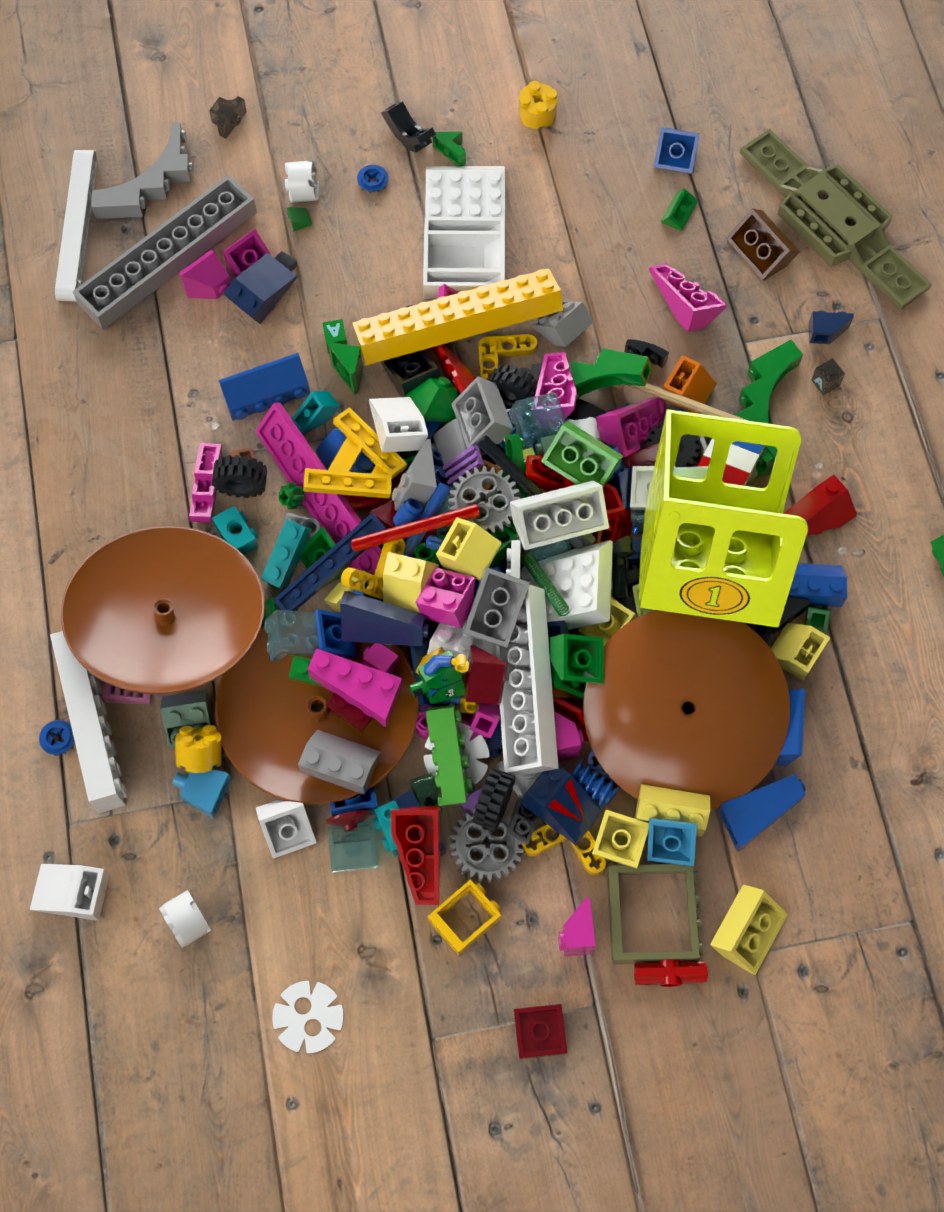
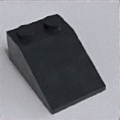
(410, 371)

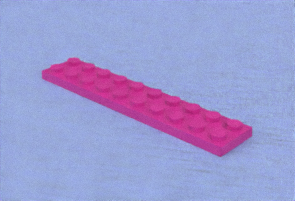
(294, 455)

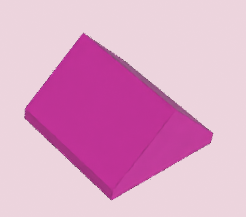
(244, 253)

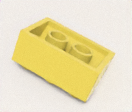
(673, 806)
(749, 928)

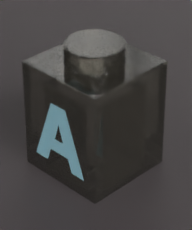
(828, 376)

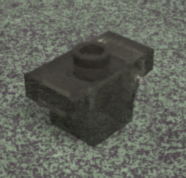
(227, 114)

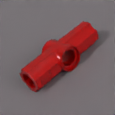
(670, 973)

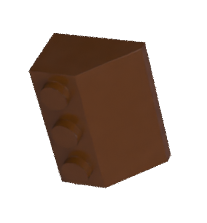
(762, 244)

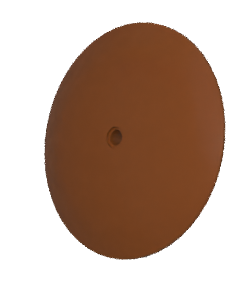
(119, 602)
(736, 699)
(271, 719)

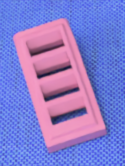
(108, 697)

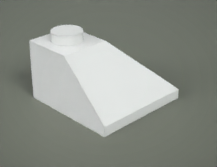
(285, 827)

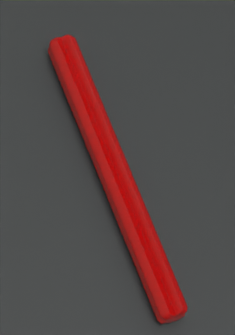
(414, 528)

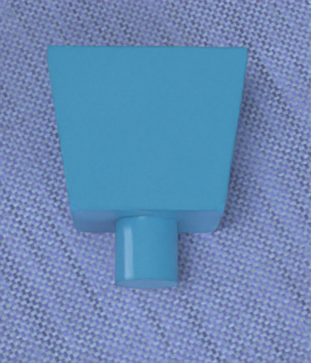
(203, 790)

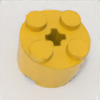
(537, 105)
(198, 748)

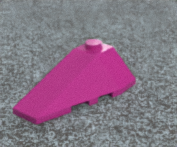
(688, 302)
(557, 378)
(631, 424)

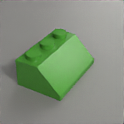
(581, 456)

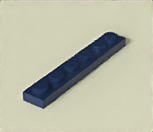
(326, 567)

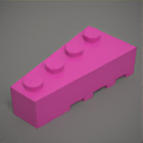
(357, 684)

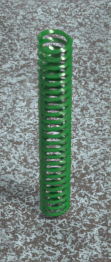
(555, 605)

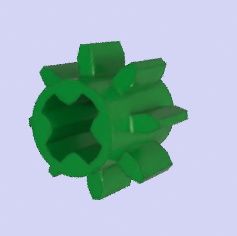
(291, 495)

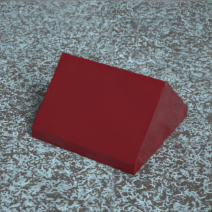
(484, 677)

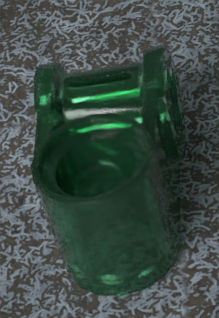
(425, 790)

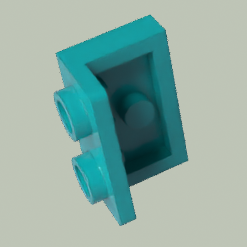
(383, 823)

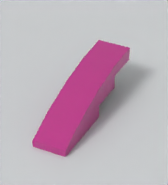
(203, 492)

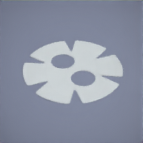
(475, 749)
(287, 1016)

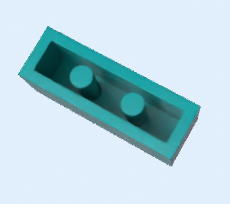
(286, 554)

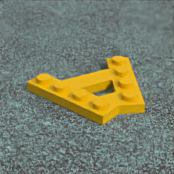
(340, 479)

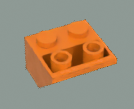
(690, 381)

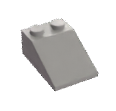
(419, 479)

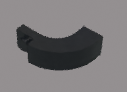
(406, 129)

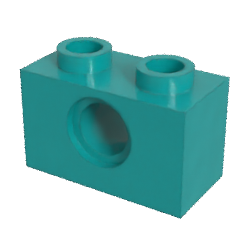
(232, 520)

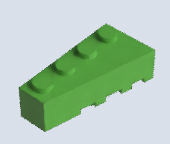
(449, 754)

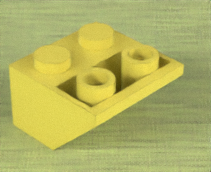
(467, 549)
(799, 648)

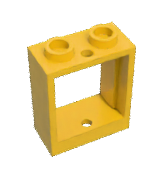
(444, 930)

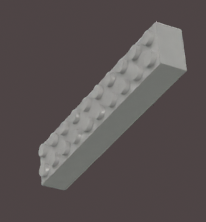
(165, 252)

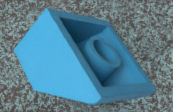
(672, 842)

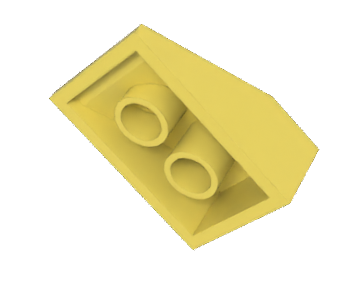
(405, 580)

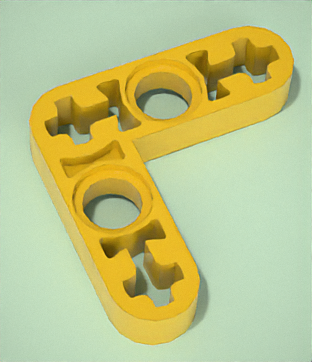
(496, 350)
(376, 580)
(580, 853)

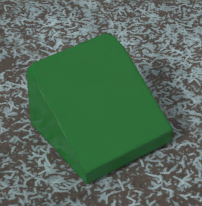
(298, 217)
(818, 618)

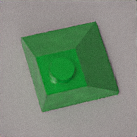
(435, 399)
(578, 658)

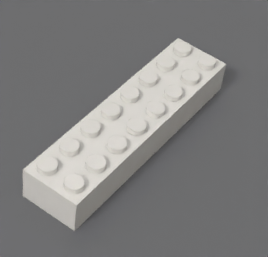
(527, 692)
(89, 730)

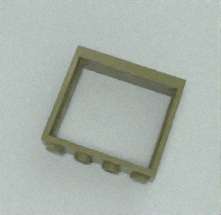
(694, 922)

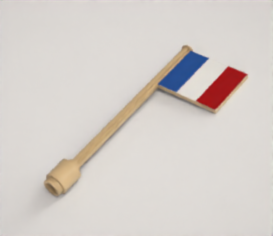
(741, 456)

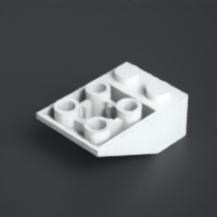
(398, 424)
(70, 890)

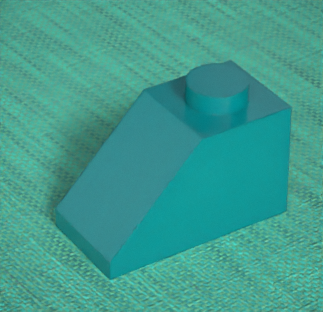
(315, 411)

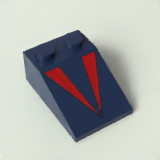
(562, 804)

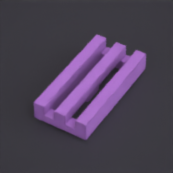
(461, 462)

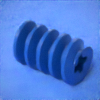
(594, 785)

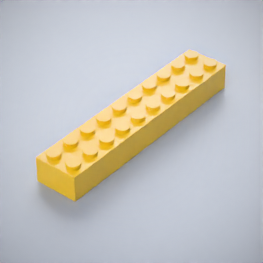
(458, 316)

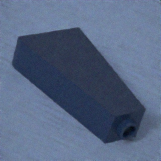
(380, 622)

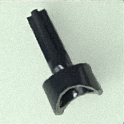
(621, 549)

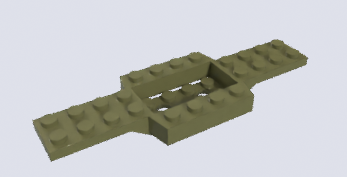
(847, 199)

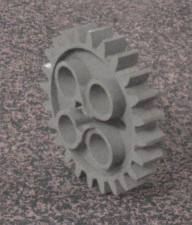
(473, 485)
(488, 865)

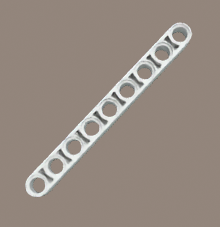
(76, 224)

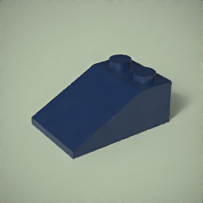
(260, 287)

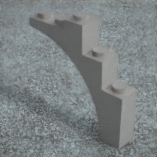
(153, 184)

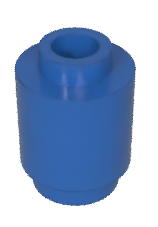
(408, 512)

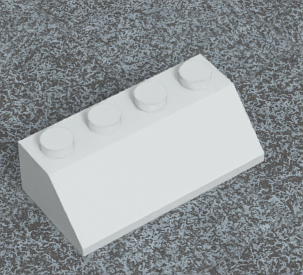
(560, 514)

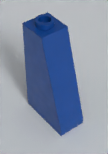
(757, 810)

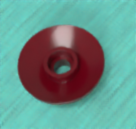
(349, 820)

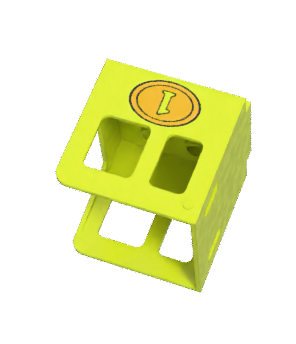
(717, 543)

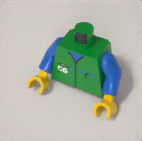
(443, 680)

